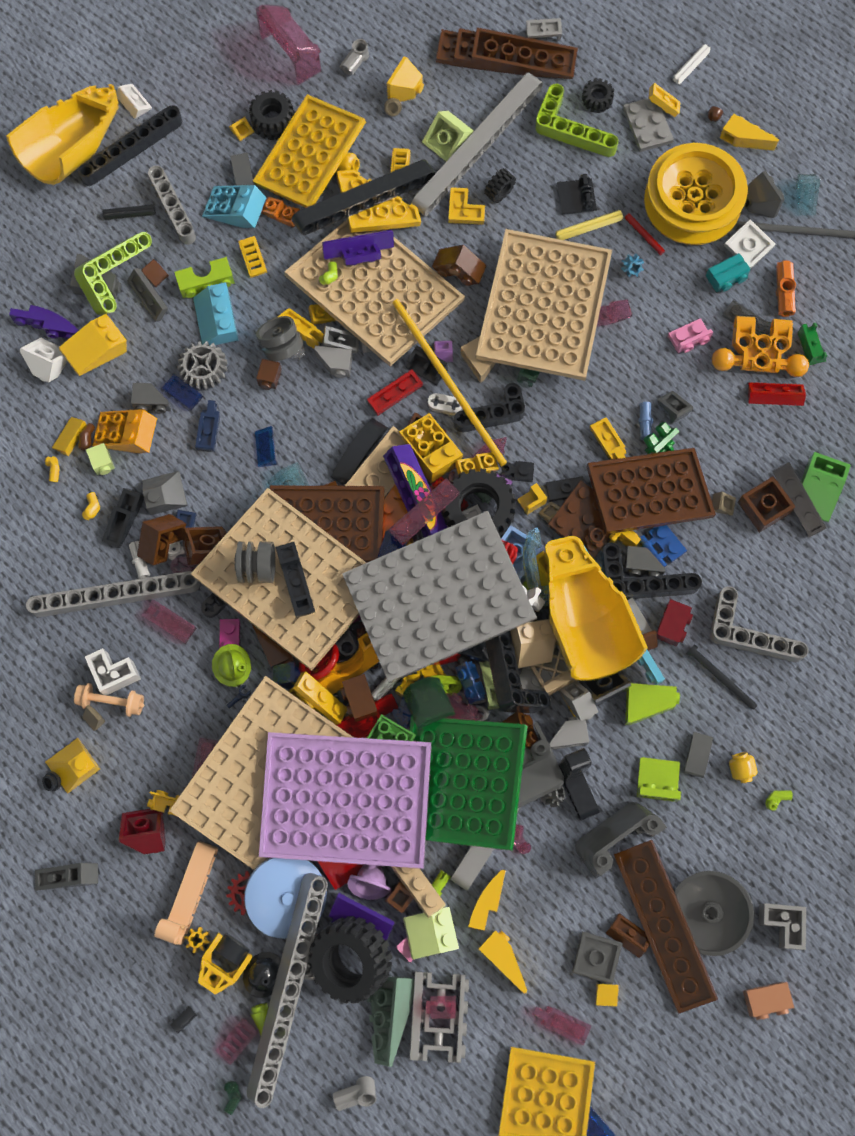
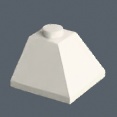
(43, 359)

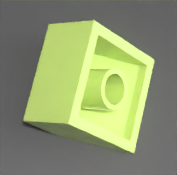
(446, 134)
(430, 935)

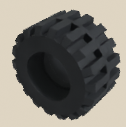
(268, 103)

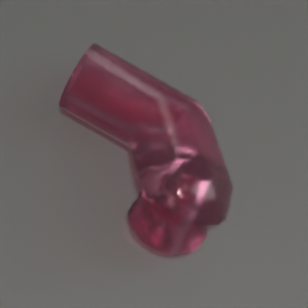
(519, 842)

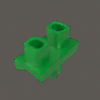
(663, 442)

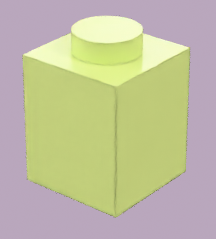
(100, 459)

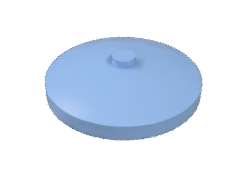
(273, 894)

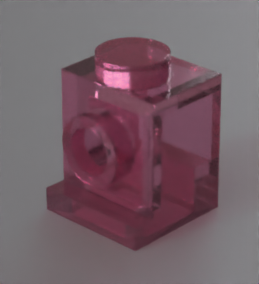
(450, 1007)

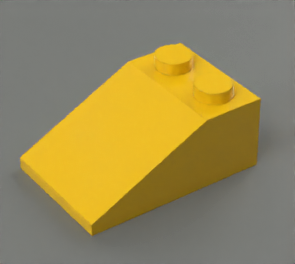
(94, 345)

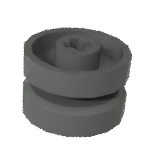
(279, 338)

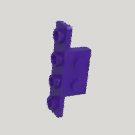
(359, 248)

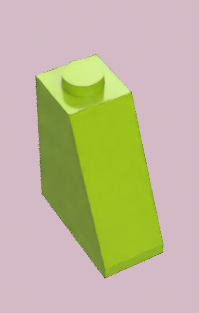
(648, 701)

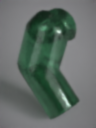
(234, 1096)

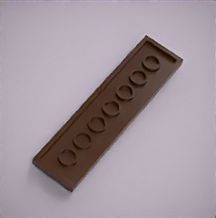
(665, 927)

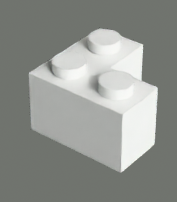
(111, 676)

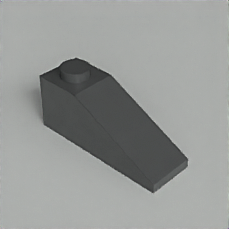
(66, 876)

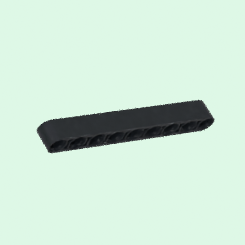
(363, 197)

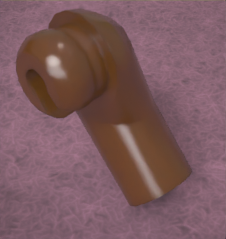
(85, 437)

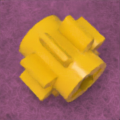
(201, 935)

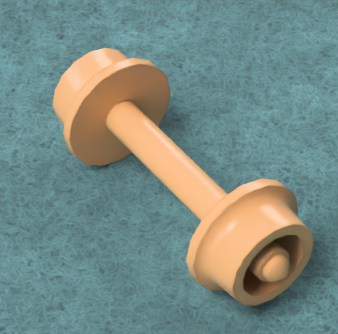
(84, 695)

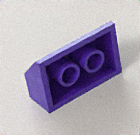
(347, 907)

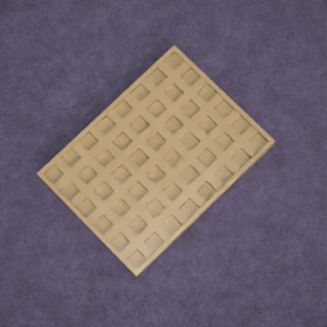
(269, 604)
(228, 788)

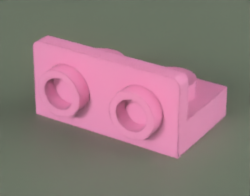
(689, 336)

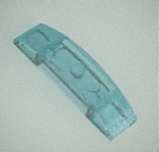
(530, 565)

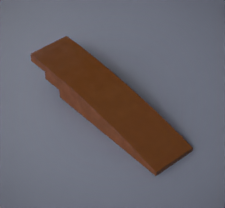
(506, 53)

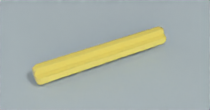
(589, 225)

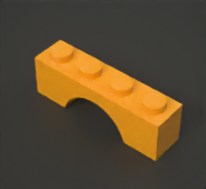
(355, 666)

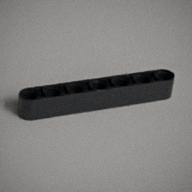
(123, 147)

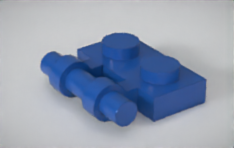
(666, 541)

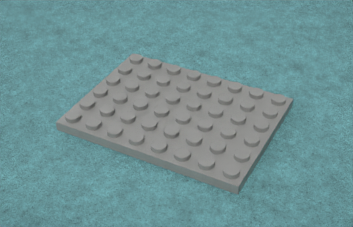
(439, 596)

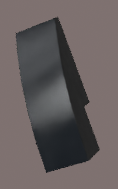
(123, 517)

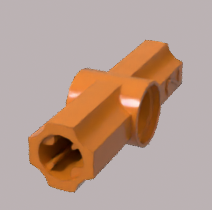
(785, 279)

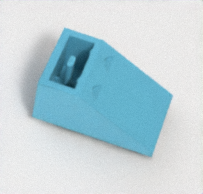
(235, 205)

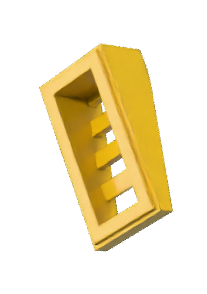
(400, 156)
(248, 246)

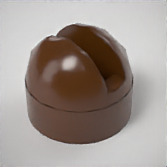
(714, 113)

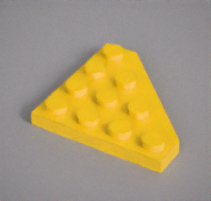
(383, 216)

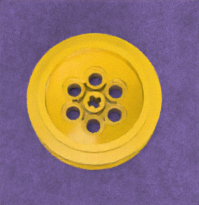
(692, 166)

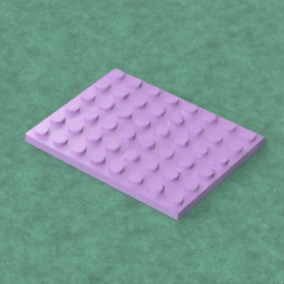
(345, 800)

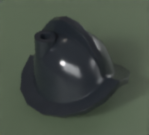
(261, 974)

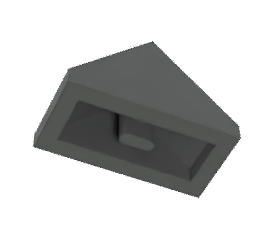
(340, 339)

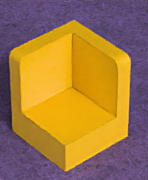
(533, 499)

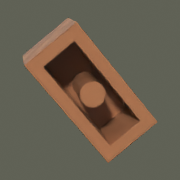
(768, 999)

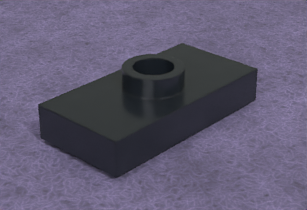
(561, 489)

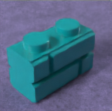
(728, 273)

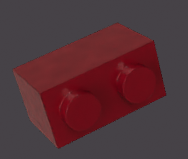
(674, 622)

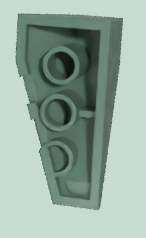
(389, 1015)

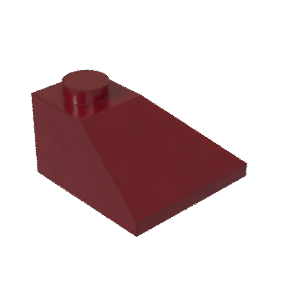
(143, 831)

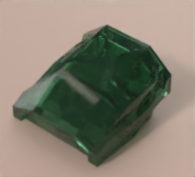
(427, 701)

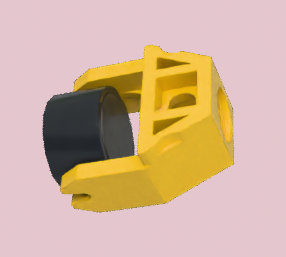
(230, 949)

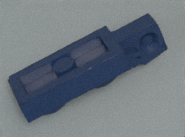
(208, 428)

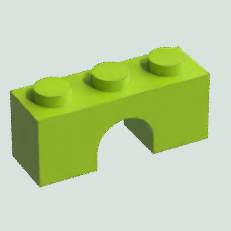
(191, 284)

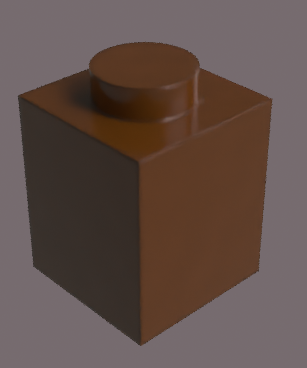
(268, 374)

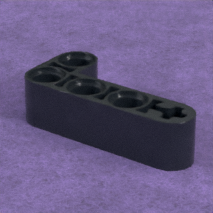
(488, 411)

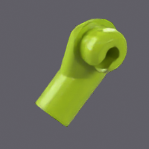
(329, 276)
(776, 797)

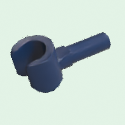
(238, 697)

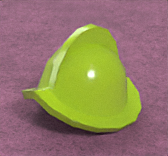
(231, 665)

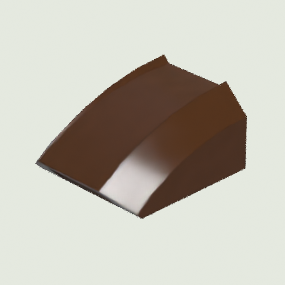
(200, 541)

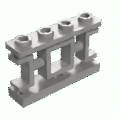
(420, 1016)

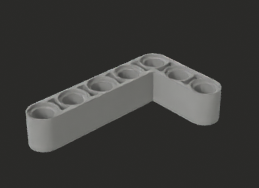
(748, 635)

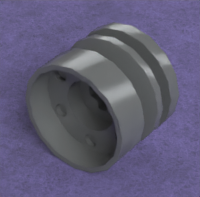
(252, 562)

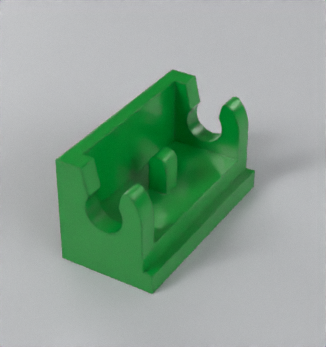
(811, 344)

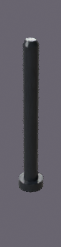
(721, 677)

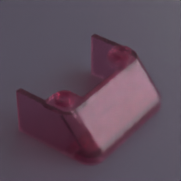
(277, 21)

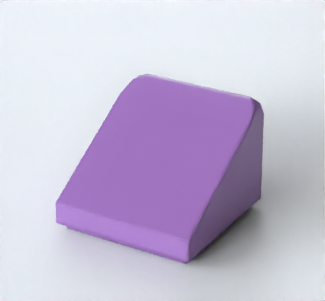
(444, 350)

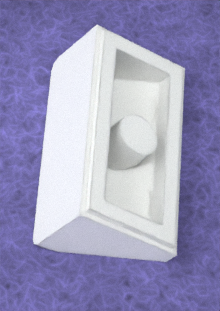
(132, 100)

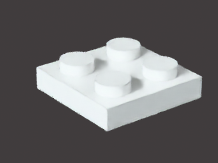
(750, 243)

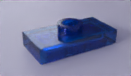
(182, 392)

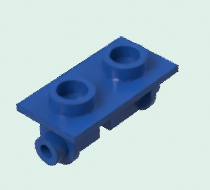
(467, 674)

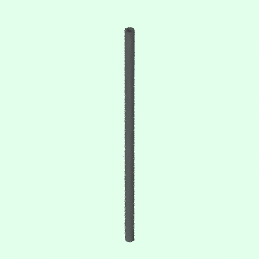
(802, 230)

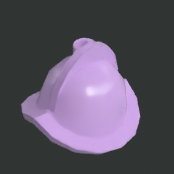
(369, 883)

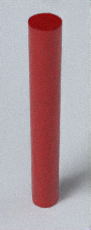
(638, 227)

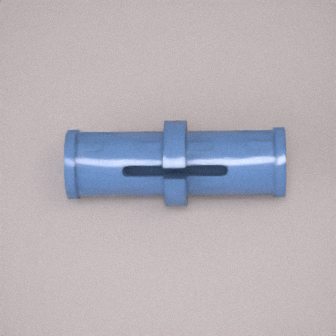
(645, 419)

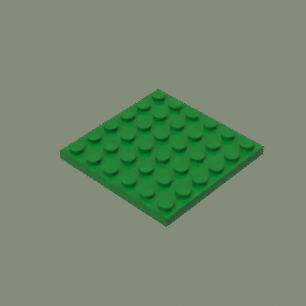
(473, 781)

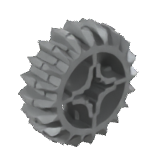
(194, 376)

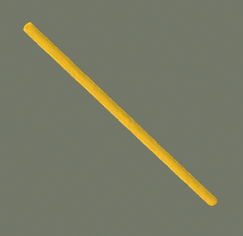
(449, 382)

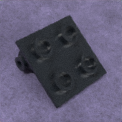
(577, 195)

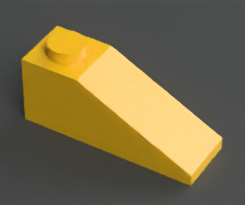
(502, 956)

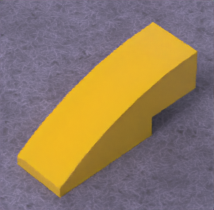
(487, 902)

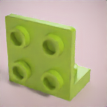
(658, 779)

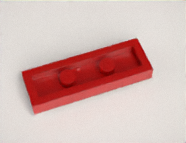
(394, 392)

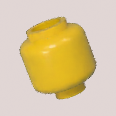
(349, 162)
(743, 767)

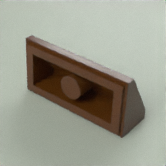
(629, 934)

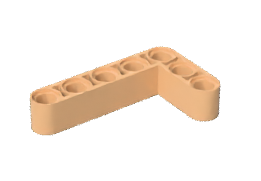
(188, 898)

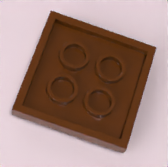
(577, 516)

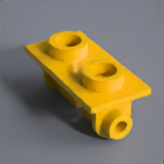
(161, 801)

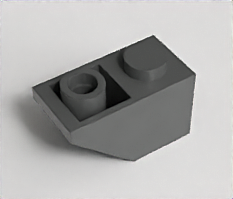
(148, 398)
(641, 561)

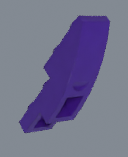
(39, 318)

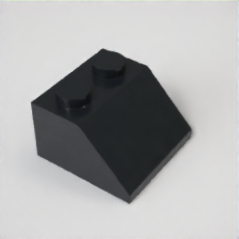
(606, 687)

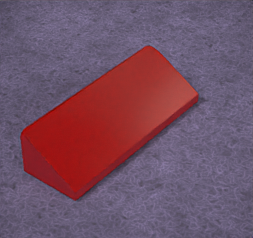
(776, 394)

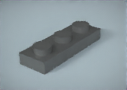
(147, 294)

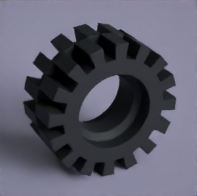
(598, 86)
(500, 185)

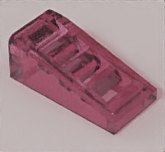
(249, 1028)

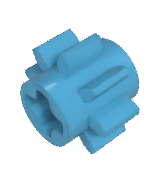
(637, 267)

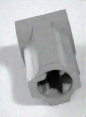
(355, 57)
(361, 1093)

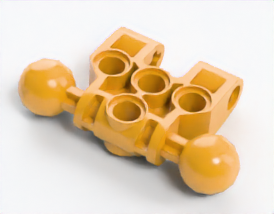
(780, 331)

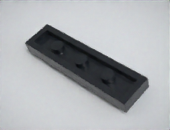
(804, 507)

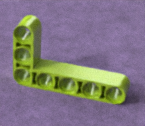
(584, 133)
(94, 272)

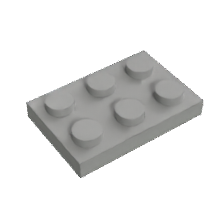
(648, 124)

